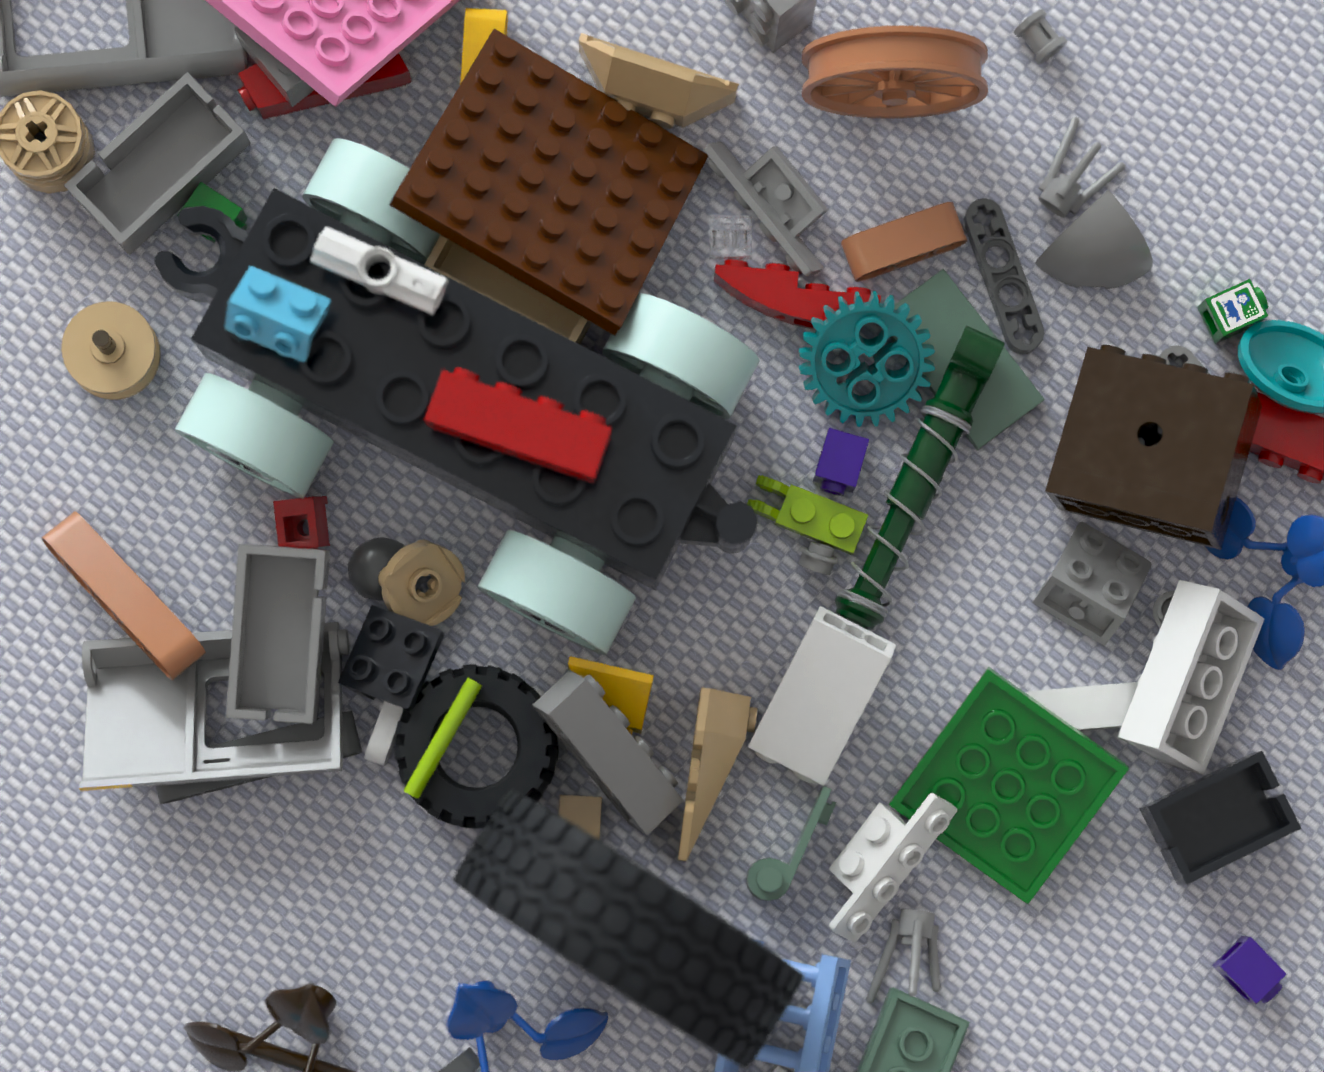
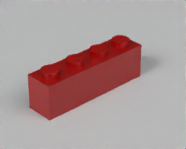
(518, 425)
(1290, 440)

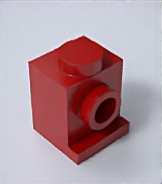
(292, 514)

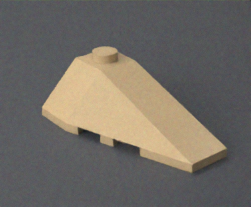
(717, 740)

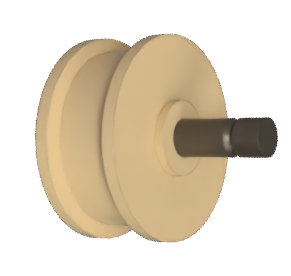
(111, 350)

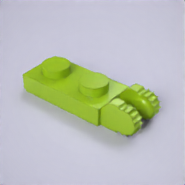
(811, 515)

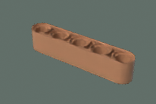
(123, 595)

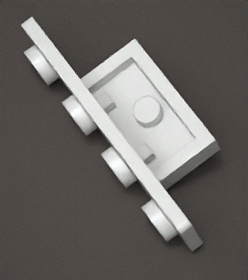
(882, 858)

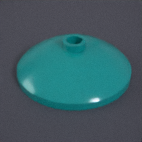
(1285, 363)

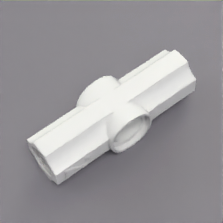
(354, 258)

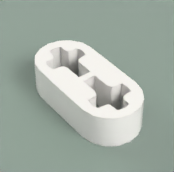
(384, 734)

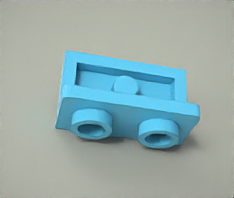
(276, 313)

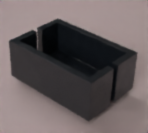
(1220, 818)

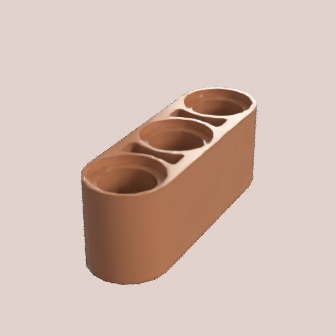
(903, 241)

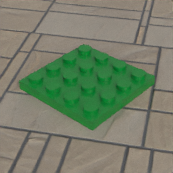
(1018, 784)

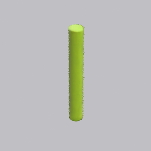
(442, 738)

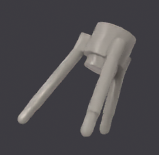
(1062, 193)
(916, 930)

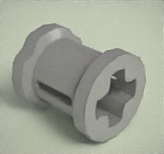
(1040, 36)

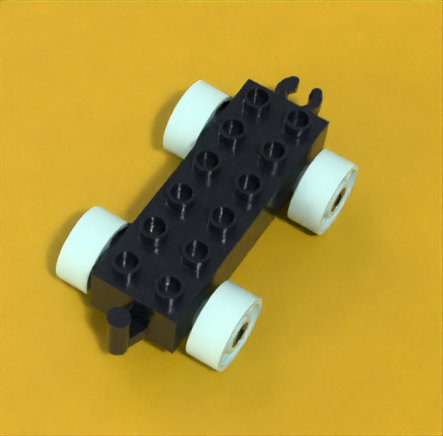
(376, 368)

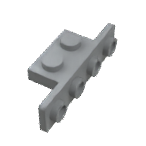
(777, 198)

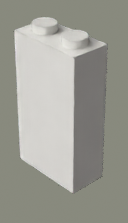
(821, 696)

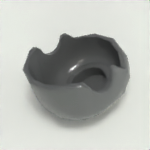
(368, 562)

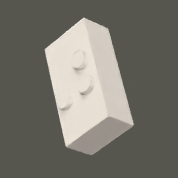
(1191, 677)

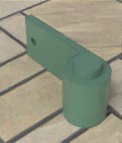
(770, 877)

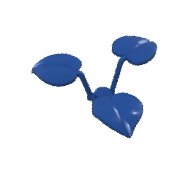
(1302, 559)
(485, 1009)

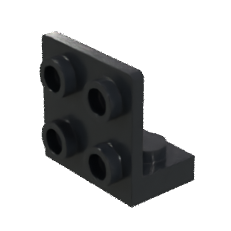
(391, 658)

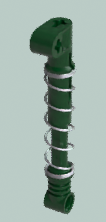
(921, 474)

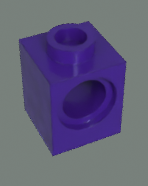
(840, 462)
(1250, 971)

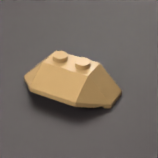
(654, 86)

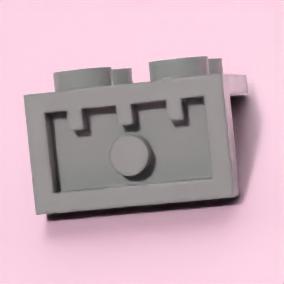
(1093, 583)

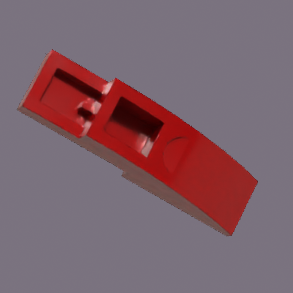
(776, 294)

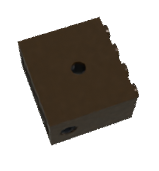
(1169, 489)

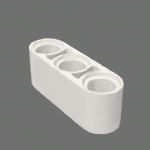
(1089, 706)

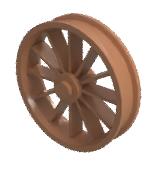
(894, 72)

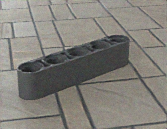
(292, 733)

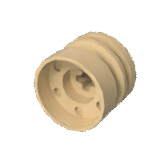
(58, 158)

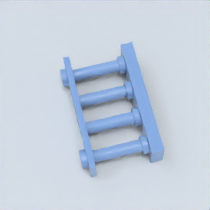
(818, 1020)

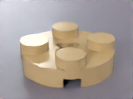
(404, 570)

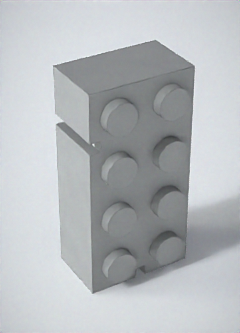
(158, 163)
(277, 633)

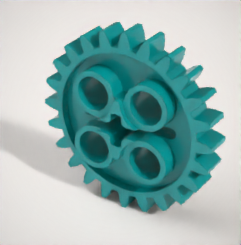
(842, 331)

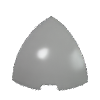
(1098, 248)

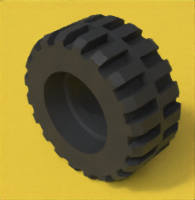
(499, 692)

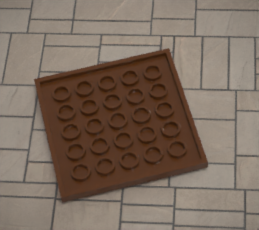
(551, 181)

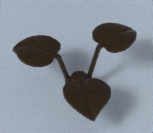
(299, 1009)

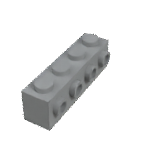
(608, 751)

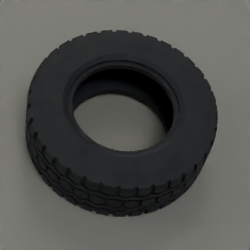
(628, 928)

